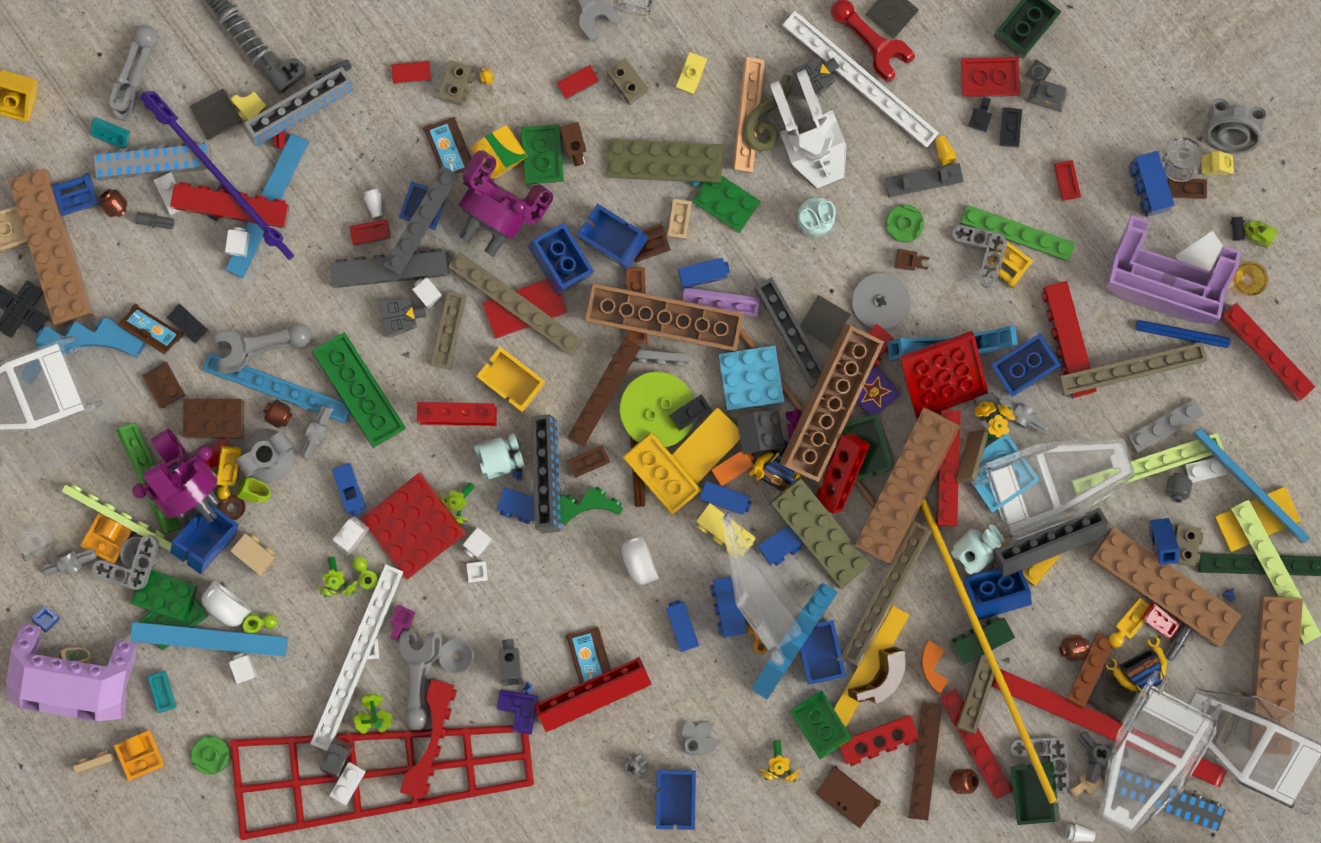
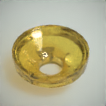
(1259, 277)

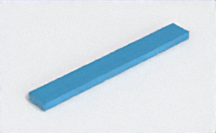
(274, 189)
(279, 389)
(1250, 485)
(208, 639)

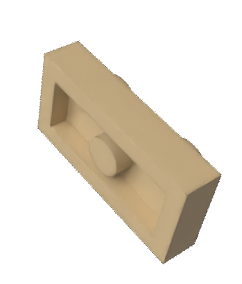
(679, 219)
(101, 759)

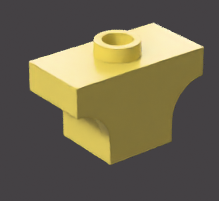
(691, 73)
(249, 106)
(1217, 164)

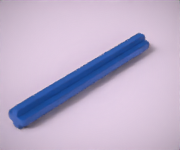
(1183, 334)

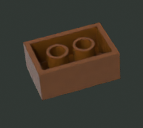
(213, 418)

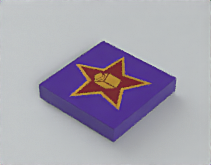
(877, 392)

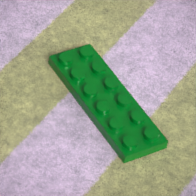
(358, 390)

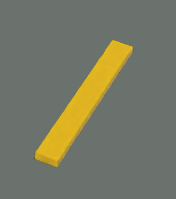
(870, 664)

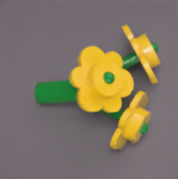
(997, 425)
(779, 765)

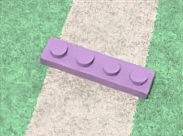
(732, 302)

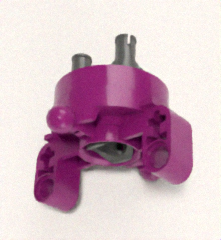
(495, 207)
(179, 481)

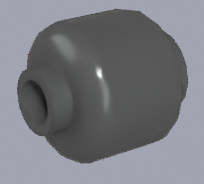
(1178, 487)

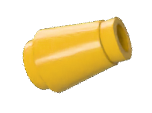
(945, 151)

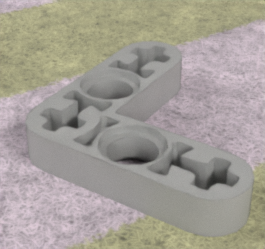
(987, 245)
(130, 574)
(1048, 751)

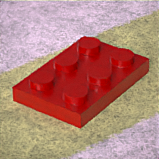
(990, 77)

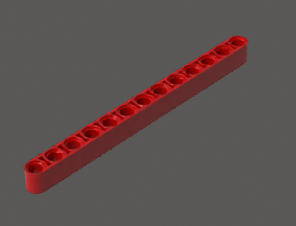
(1089, 719)

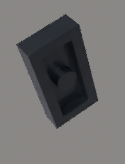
(1010, 127)
(187, 323)
(690, 412)

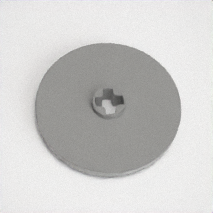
(874, 287)

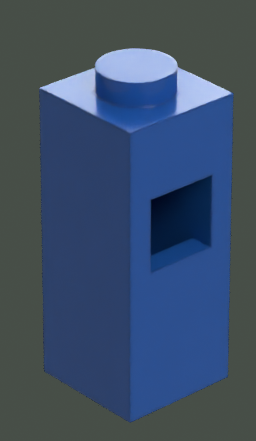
(703, 273)
(349, 489)
(725, 498)
(1164, 541)
(682, 625)

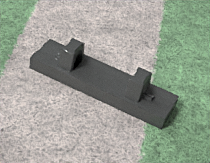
(924, 180)

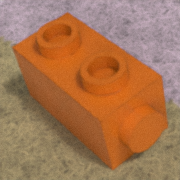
(733, 468)

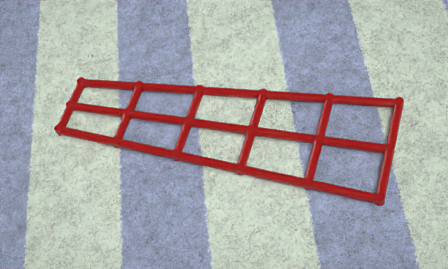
(296, 782)

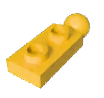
(227, 471)
(1129, 623)

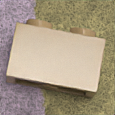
(254, 554)

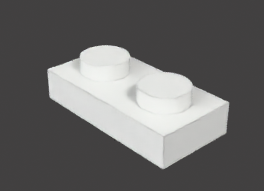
(165, 187)
(1205, 470)
(347, 783)

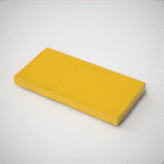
(707, 445)
(662, 473)
(1232, 531)

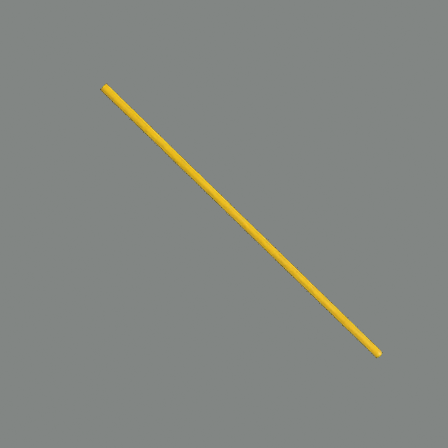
(988, 653)

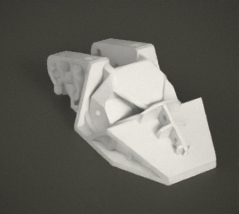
(820, 151)

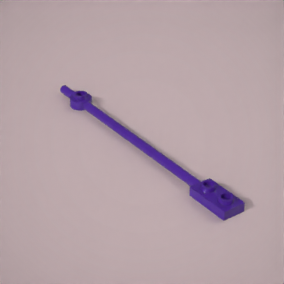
(166, 116)

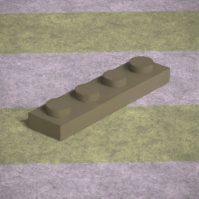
(448, 330)
(976, 697)

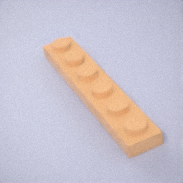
(749, 100)

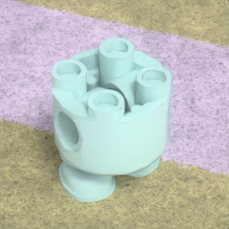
(816, 217)
(496, 457)
(977, 548)

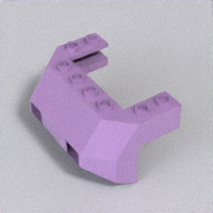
(1169, 283)
(68, 685)

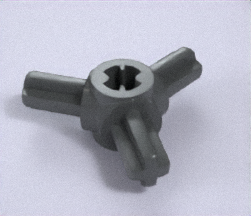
(1094, 749)

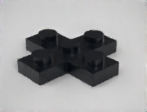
(21, 309)

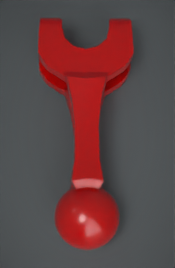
(882, 49)

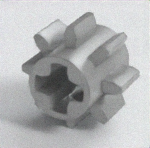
(636, 764)

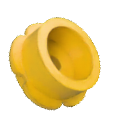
(486, 76)

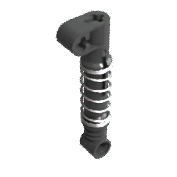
(261, 56)

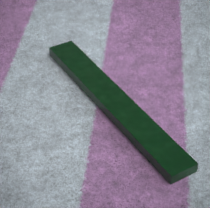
(1250, 564)

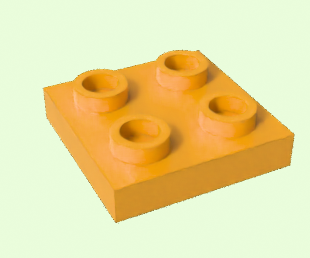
(106, 537)
(139, 755)

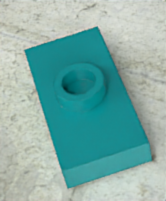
(109, 133)
(161, 691)

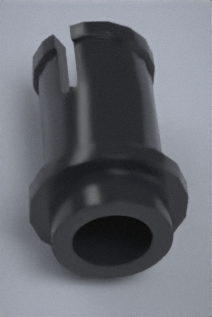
(1238, 228)

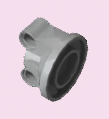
(1235, 127)
(280, 462)

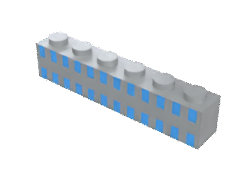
(298, 106)
(149, 161)

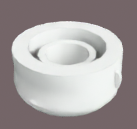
(639, 560)
(224, 605)

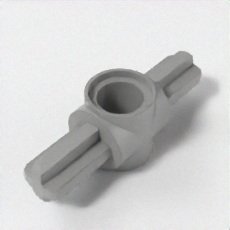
(1025, 416)
(316, 432)
(69, 562)

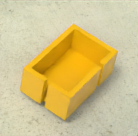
(511, 379)

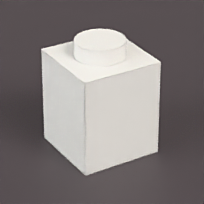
(237, 242)
(427, 292)
(477, 543)
(242, 668)

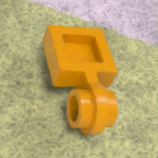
(758, 650)

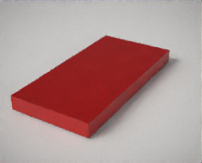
(539, 294)

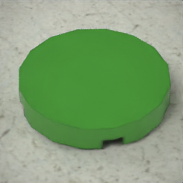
(904, 223)
(210, 755)

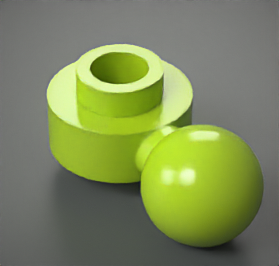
(359, 564)
(268, 621)

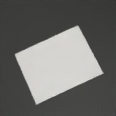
(1202, 253)

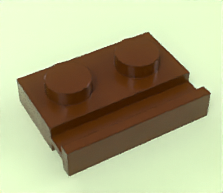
(655, 244)
(163, 385)

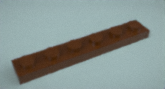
(604, 392)
(925, 761)

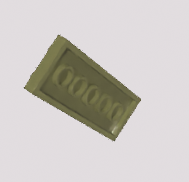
(665, 161)
(820, 533)

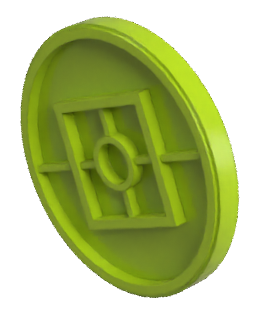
(648, 404)

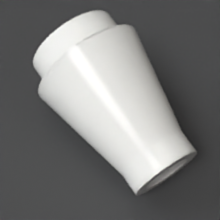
(373, 201)
(1078, 833)

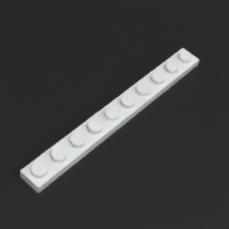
(861, 80)
(357, 657)

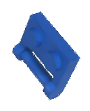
(76, 200)

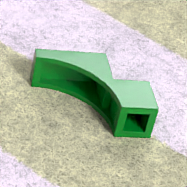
(593, 500)

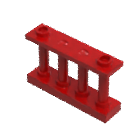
(456, 414)

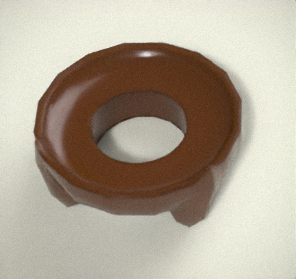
(233, 499)

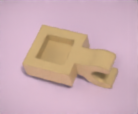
(1085, 785)

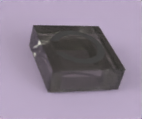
(1038, 71)

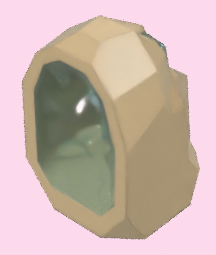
(76, 654)

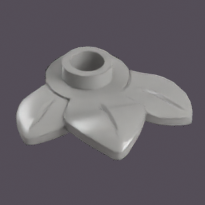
(699, 735)

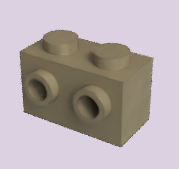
(626, 81)
(456, 83)
(1188, 542)

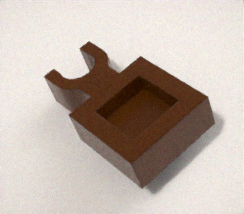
(908, 260)

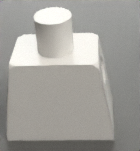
(350, 535)

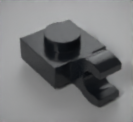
(980, 117)

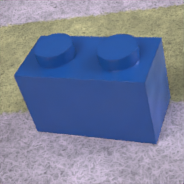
(518, 505)
(780, 545)

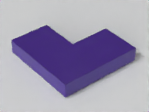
(523, 706)

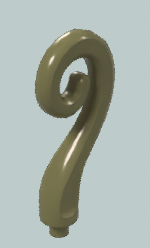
(760, 110)

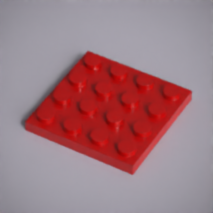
(944, 374)
(413, 525)

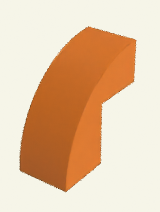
(930, 656)

